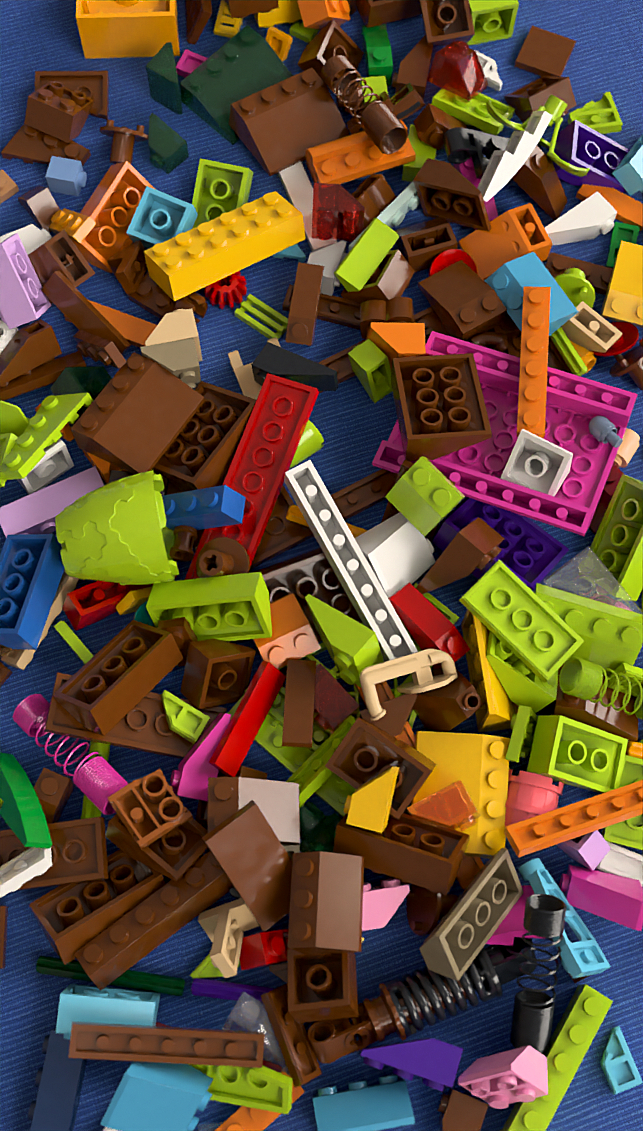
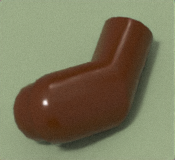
(499, 340)

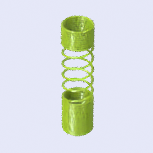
(585, 679)

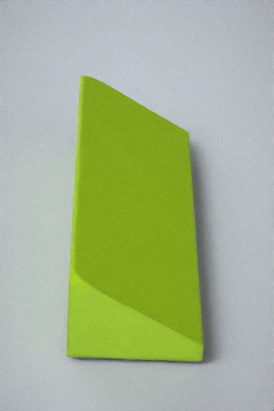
(366, 255)

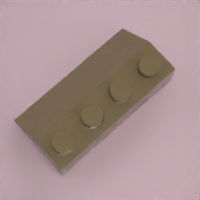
(473, 917)

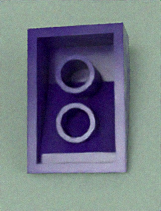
(589, 149)

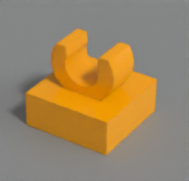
(279, 42)

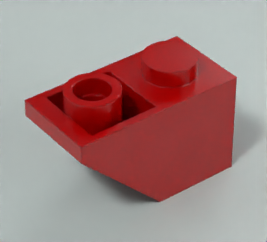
(264, 949)

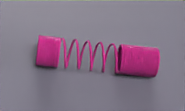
(96, 776)

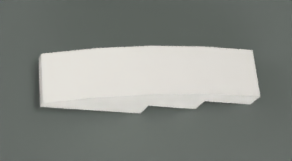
(506, 163)

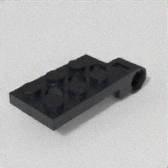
(467, 143)

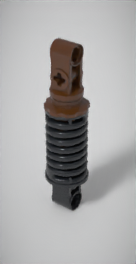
(419, 998)

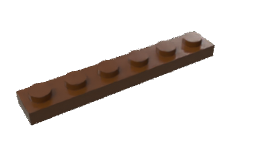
(166, 1044)

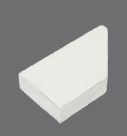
(490, 71)

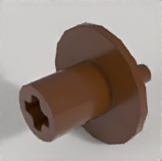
(122, 141)
(630, 363)
(222, 558)
(426, 909)

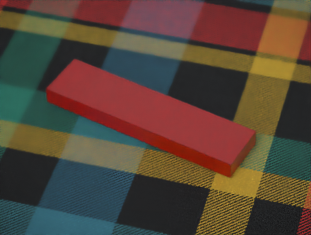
(247, 719)

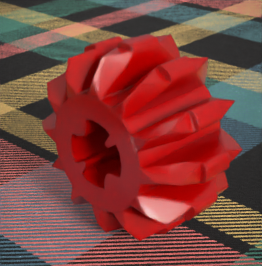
(227, 290)

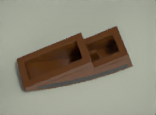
(401, 104)

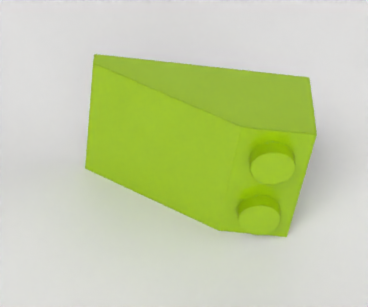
(219, 189)
(347, 641)
(577, 754)

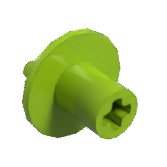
(576, 287)

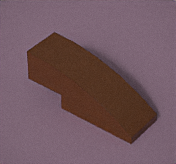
(299, 703)

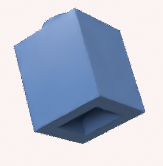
(65, 176)

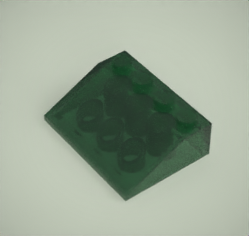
(230, 74)

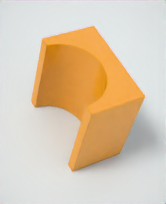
(126, 27)

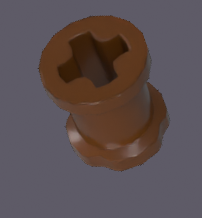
(183, 543)

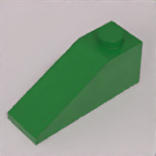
(377, 52)

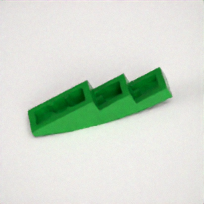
(21, 805)

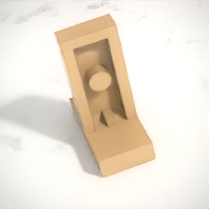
(226, 929)

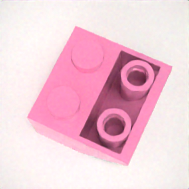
(382, 902)
(507, 1077)

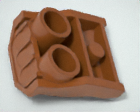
(149, 808)

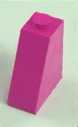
(604, 895)

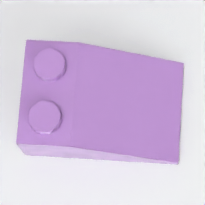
(19, 285)

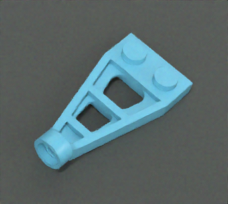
(579, 957)

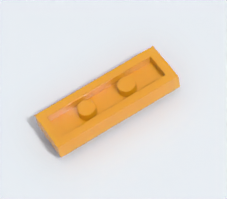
(74, 224)

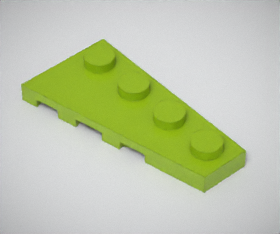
(249, 1087)

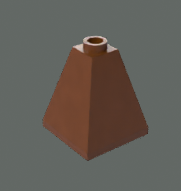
(447, 705)

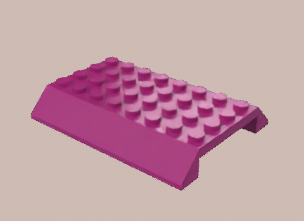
(569, 408)

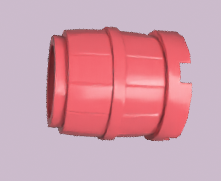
(530, 796)

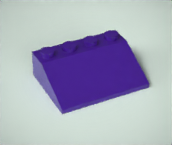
(526, 546)

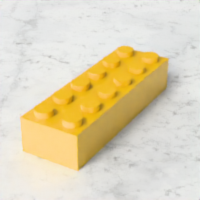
(224, 245)

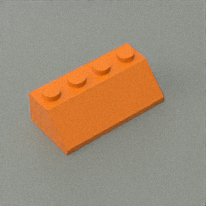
(112, 211)

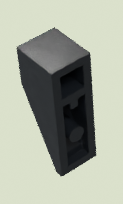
(293, 367)

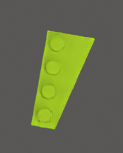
(42, 432)

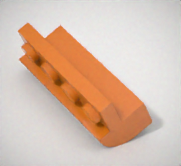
(353, 158)

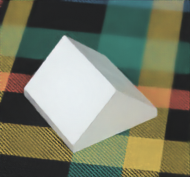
(537, 464)

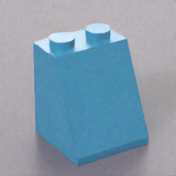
(158, 1098)

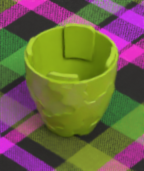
(118, 533)

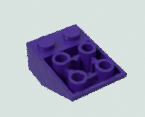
(423, 1057)

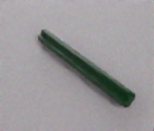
(129, 979)

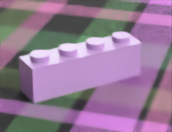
(38, 510)

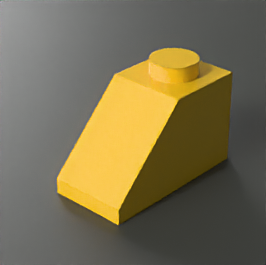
(372, 802)

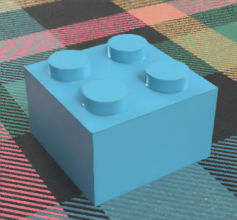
(160, 218)

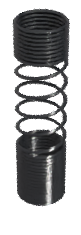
(533, 1008)

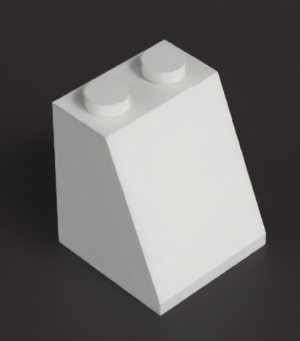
(396, 553)

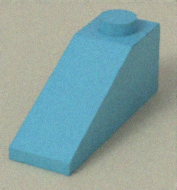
(630, 169)

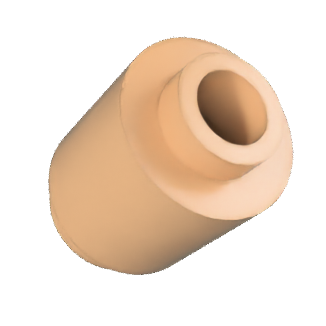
(627, 448)

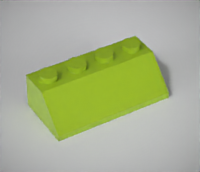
(621, 536)
(216, 606)

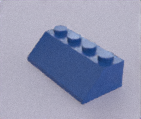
(28, 584)

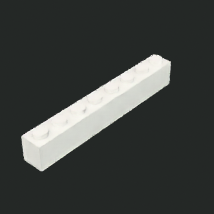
(348, 561)

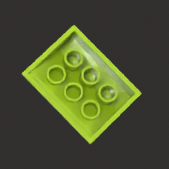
(608, 632)

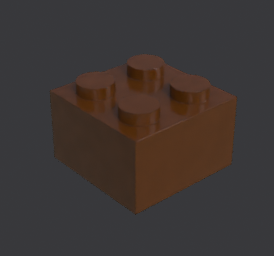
(321, 986)

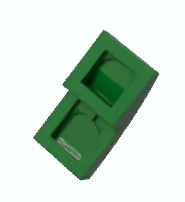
(620, 233)

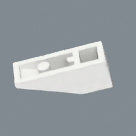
(583, 221)

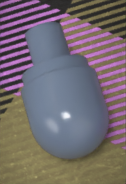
(604, 431)

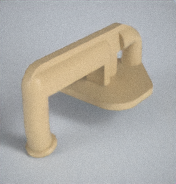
(418, 665)

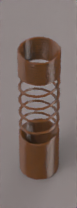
(376, 120)

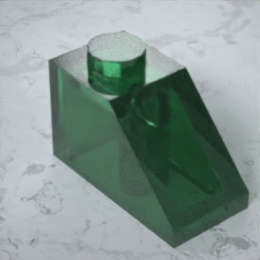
(165, 145)

